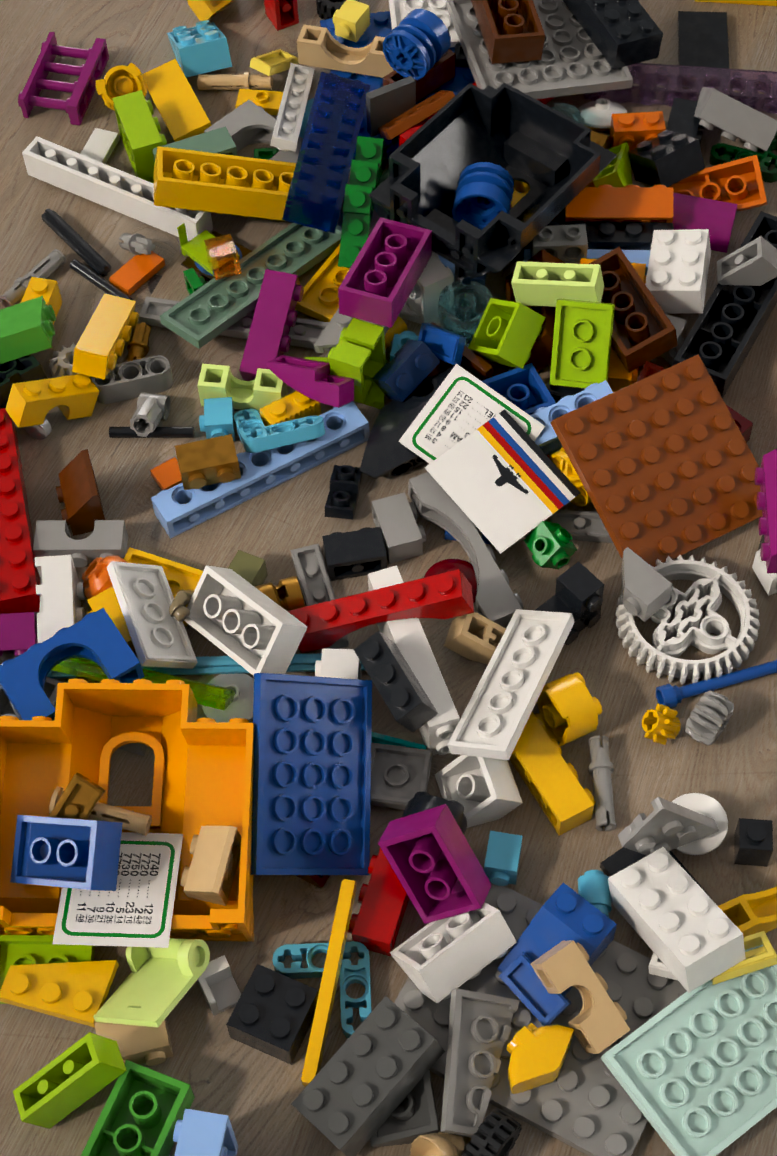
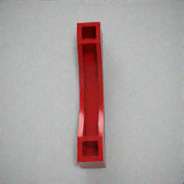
(434, 597)

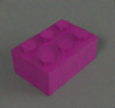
(435, 864)

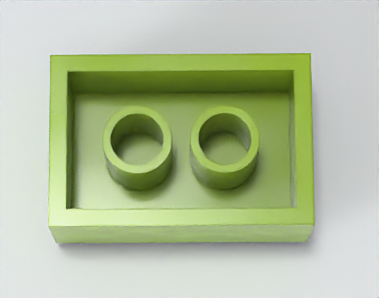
(138, 132)

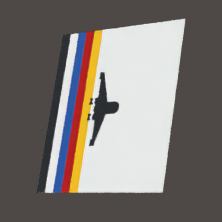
(502, 481)

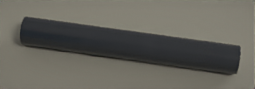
(97, 280)
(159, 432)

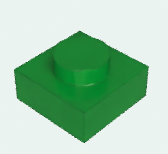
(192, 280)

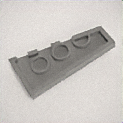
(474, 1047)

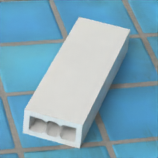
(415, 648)

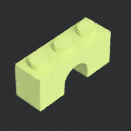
(218, 382)

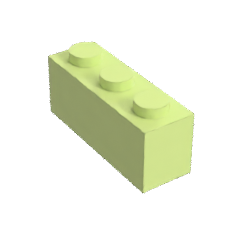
(546, 282)

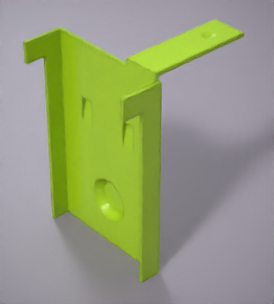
(196, 247)

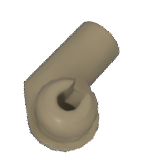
(178, 606)

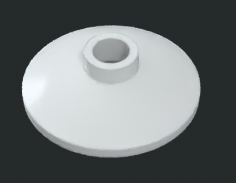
(599, 112)
(243, 699)
(708, 807)

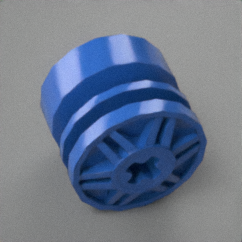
(416, 44)
(482, 194)

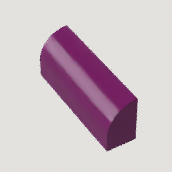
(705, 213)

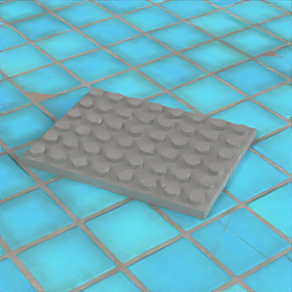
(585, 1101)

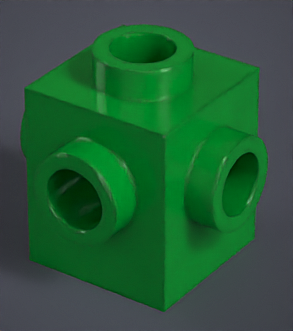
(550, 545)

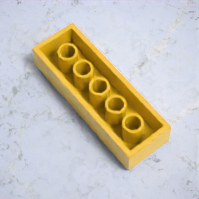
(221, 183)

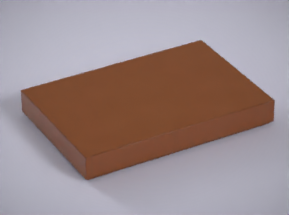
(415, 114)

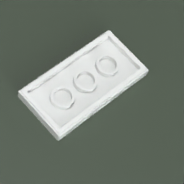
(145, 604)

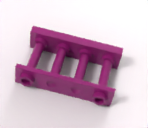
(81, 90)

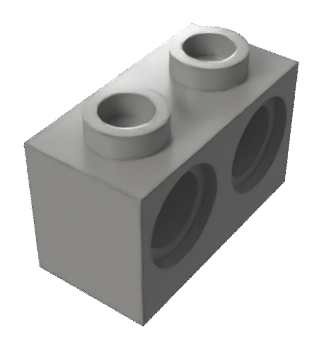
(562, 241)

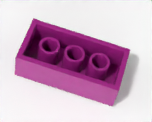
(385, 272)

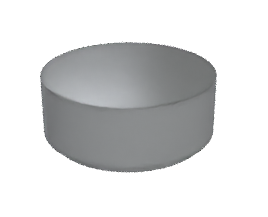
(39, 431)

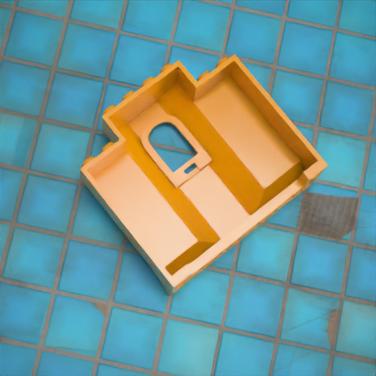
(197, 781)

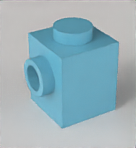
(218, 417)
(503, 858)

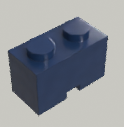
(406, 370)

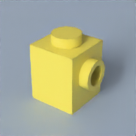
(351, 20)

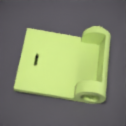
(156, 982)

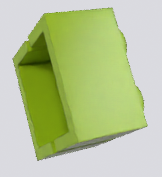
(359, 355)

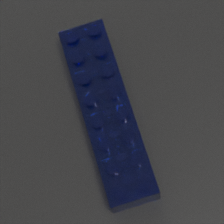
(326, 153)

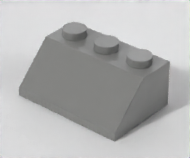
(735, 119)

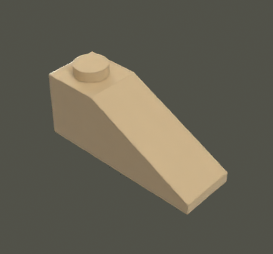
(474, 637)

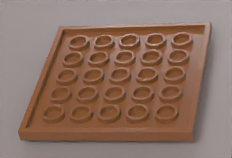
(663, 463)

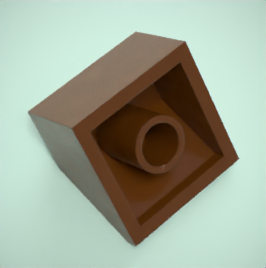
(80, 495)

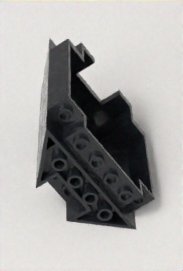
(498, 128)

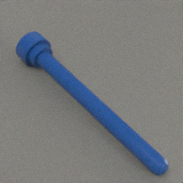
(672, 695)

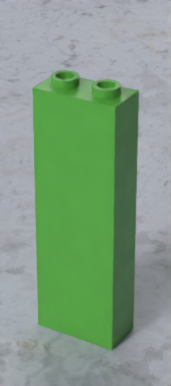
(26, 329)

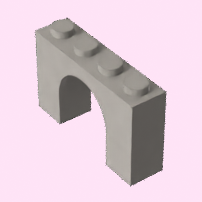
(253, 125)

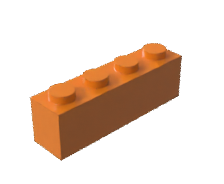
(622, 204)

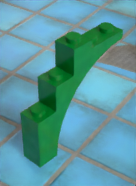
(358, 206)

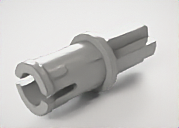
(136, 243)

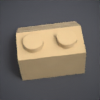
(213, 864)

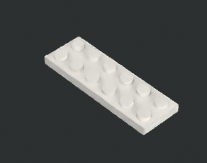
(511, 684)

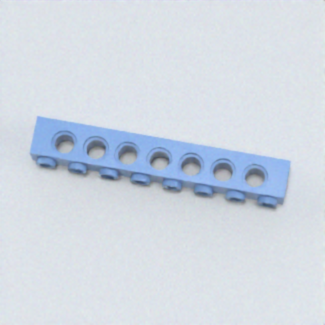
(260, 472)

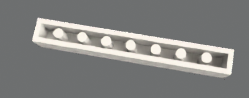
(109, 187)

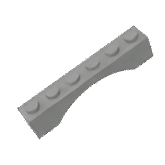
(493, 595)

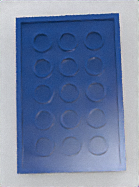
(311, 775)

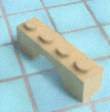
(319, 49)

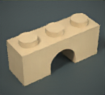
(600, 1019)

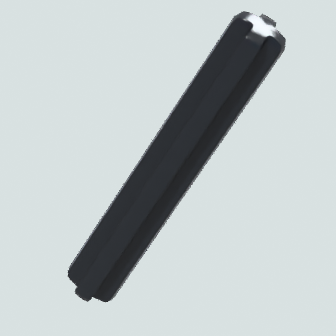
(76, 242)

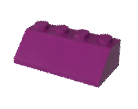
(767, 502)

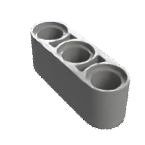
(133, 377)

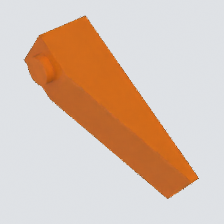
(729, 182)

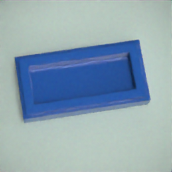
(443, 343)
(529, 989)

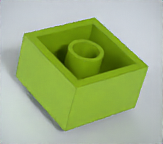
(507, 333)

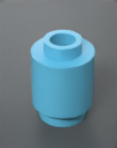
(595, 889)

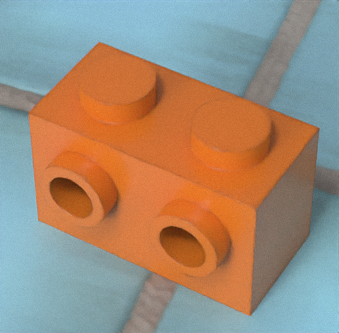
(635, 127)

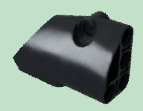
(383, 451)

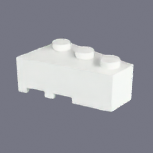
(59, 595)

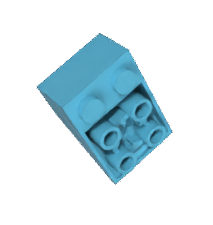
(200, 48)

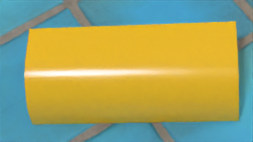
(176, 101)

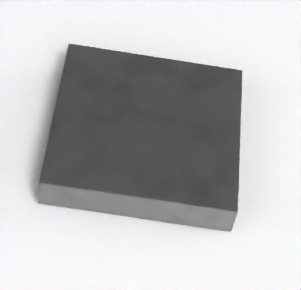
(398, 774)

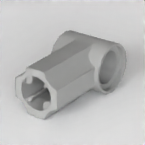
(149, 412)

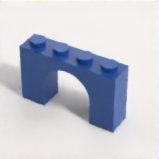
(90, 638)

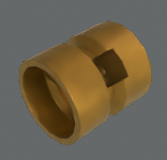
(287, 590)

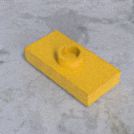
(268, 100)

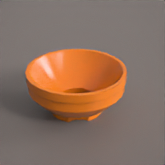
(96, 575)

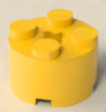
(568, 708)

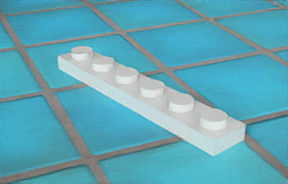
(292, 108)

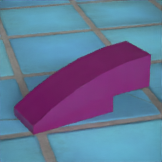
(313, 380)

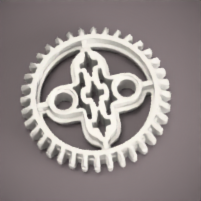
(687, 628)

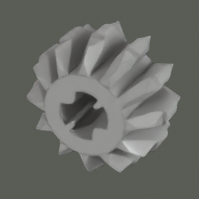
(709, 717)

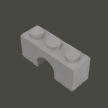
(54, 539)

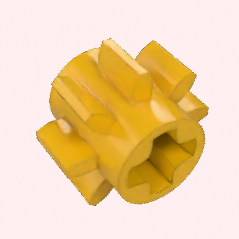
(661, 724)

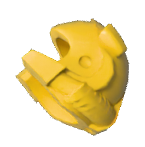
(120, 81)

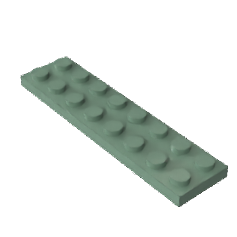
(229, 299)

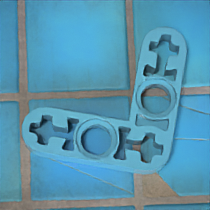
(258, 437)
(348, 975)

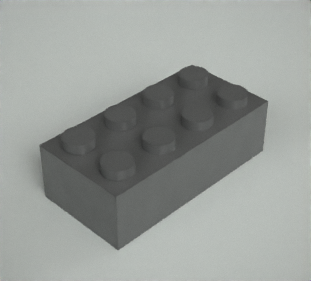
(368, 1077)

